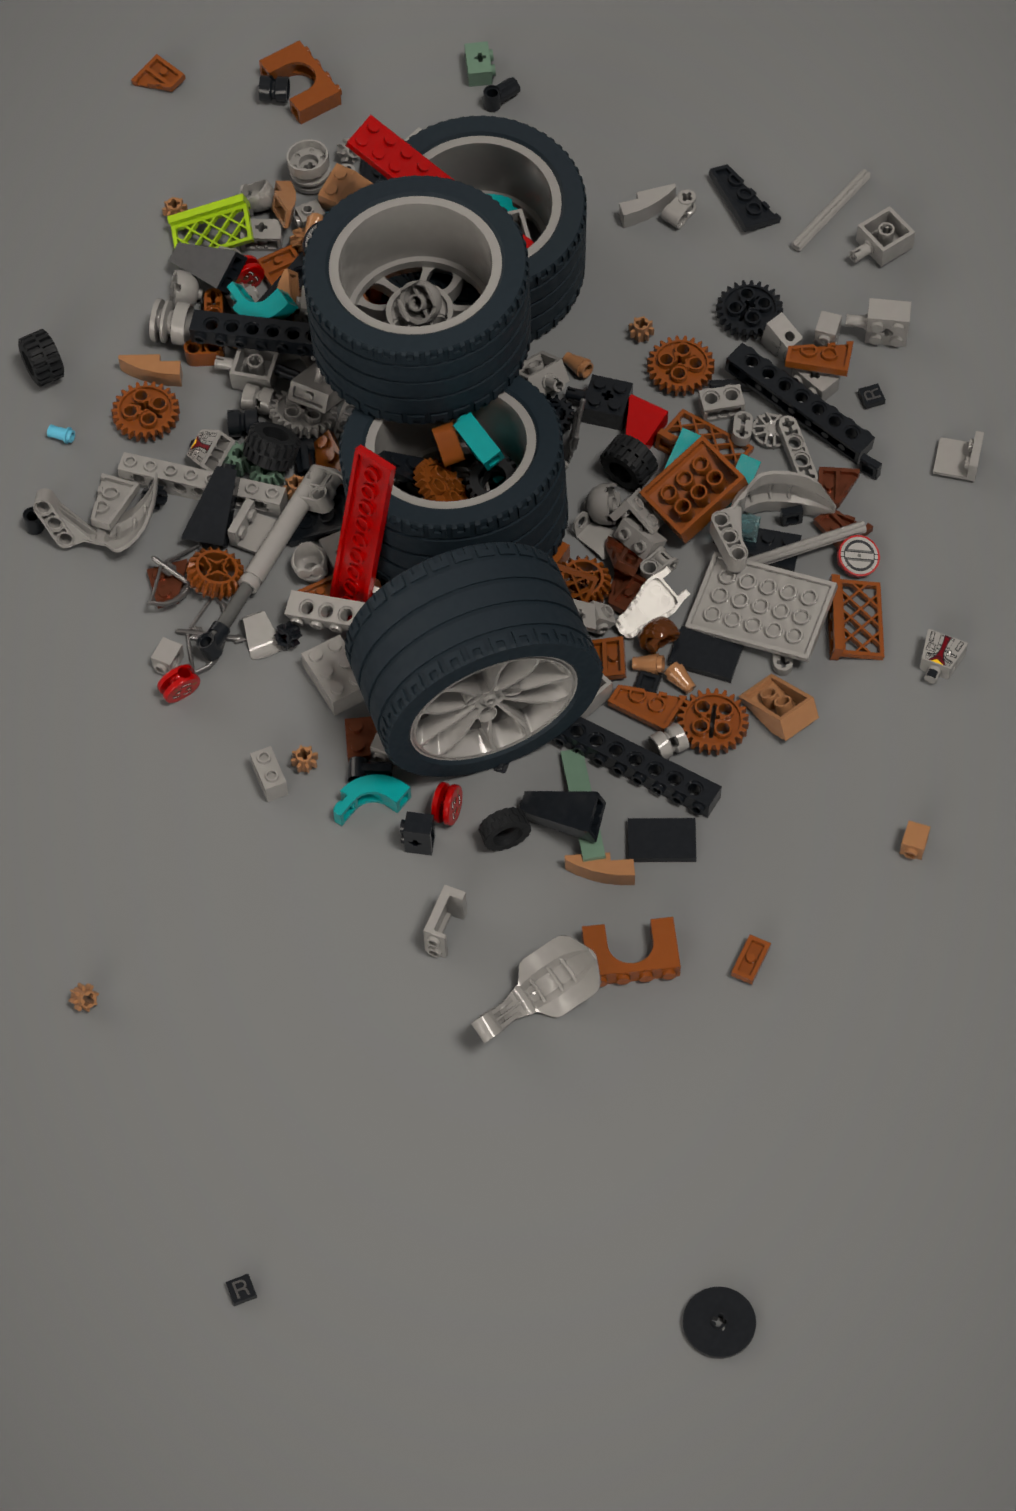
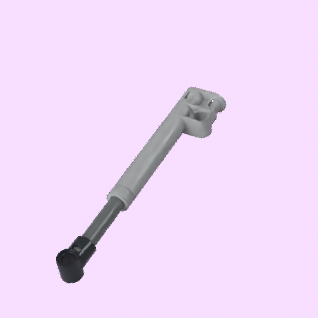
(313, 494)

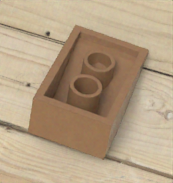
(339, 185)
(780, 706)

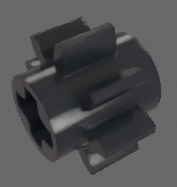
(161, 497)
(288, 635)

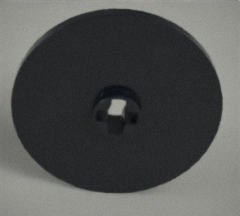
(729, 1337)

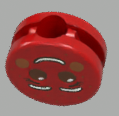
(252, 272)
(178, 683)
(446, 803)

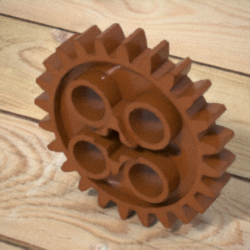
(678, 360)
(144, 405)
(439, 482)
(733, 723)

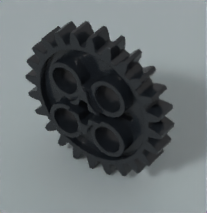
(739, 308)

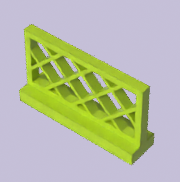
(209, 215)

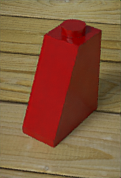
(645, 420)

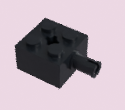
(605, 401)

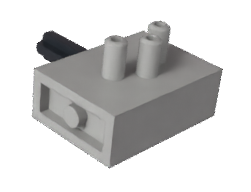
(309, 387)

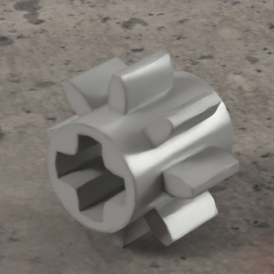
(345, 153)

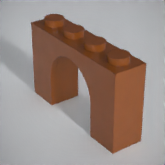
(299, 61)
(661, 962)

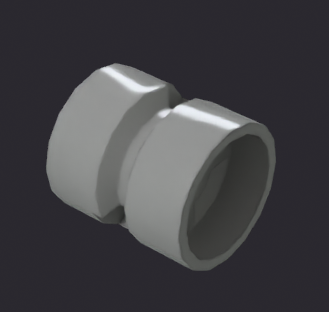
(258, 398)
(670, 741)

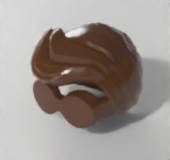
(657, 634)

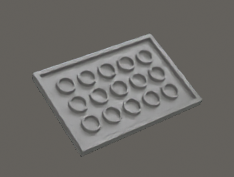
(762, 607)

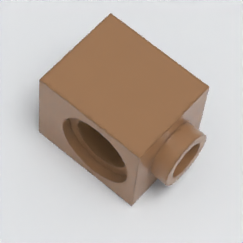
(914, 840)

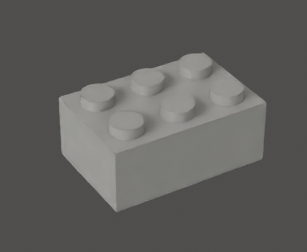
(332, 674)

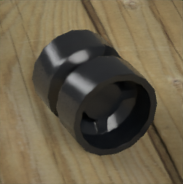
(274, 88)
(240, 422)

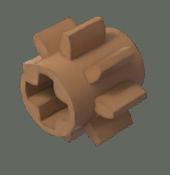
(173, 206)
(296, 239)
(641, 329)
(292, 484)
(304, 753)
(77, 997)

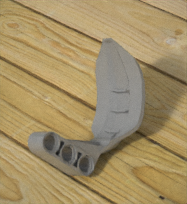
(765, 493)
(71, 530)
(548, 983)

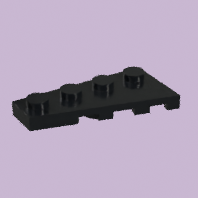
(741, 200)
(404, 465)
(770, 540)

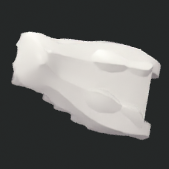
(652, 601)

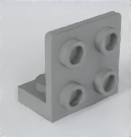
(958, 457)
(641, 509)
(249, 528)

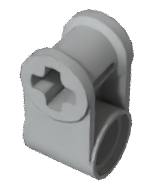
(680, 208)
(656, 562)

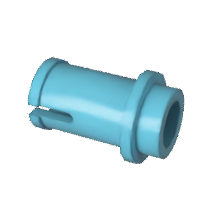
(64, 434)

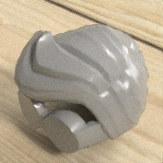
(261, 195)
(310, 562)

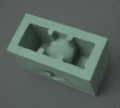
(478, 64)

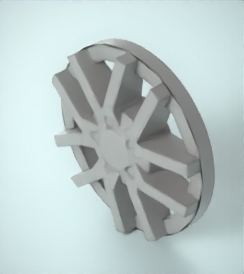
(769, 430)

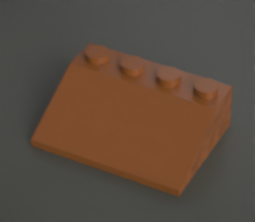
(693, 489)

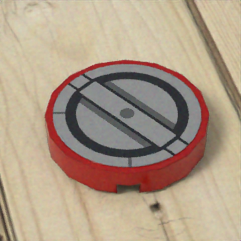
(858, 556)

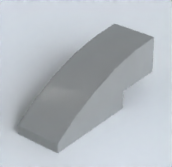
(646, 205)

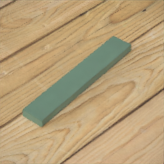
(578, 780)

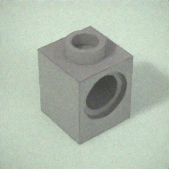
(167, 656)

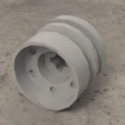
(308, 165)
(170, 322)

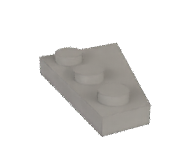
(112, 500)

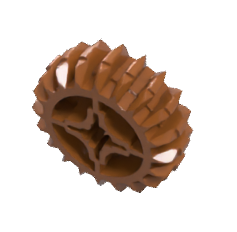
(592, 567)
(214, 577)

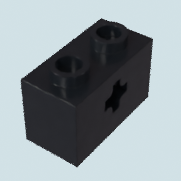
(418, 833)

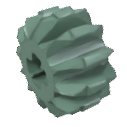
(237, 458)
(267, 476)

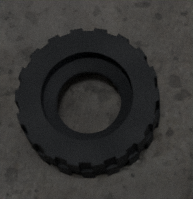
(504, 829)

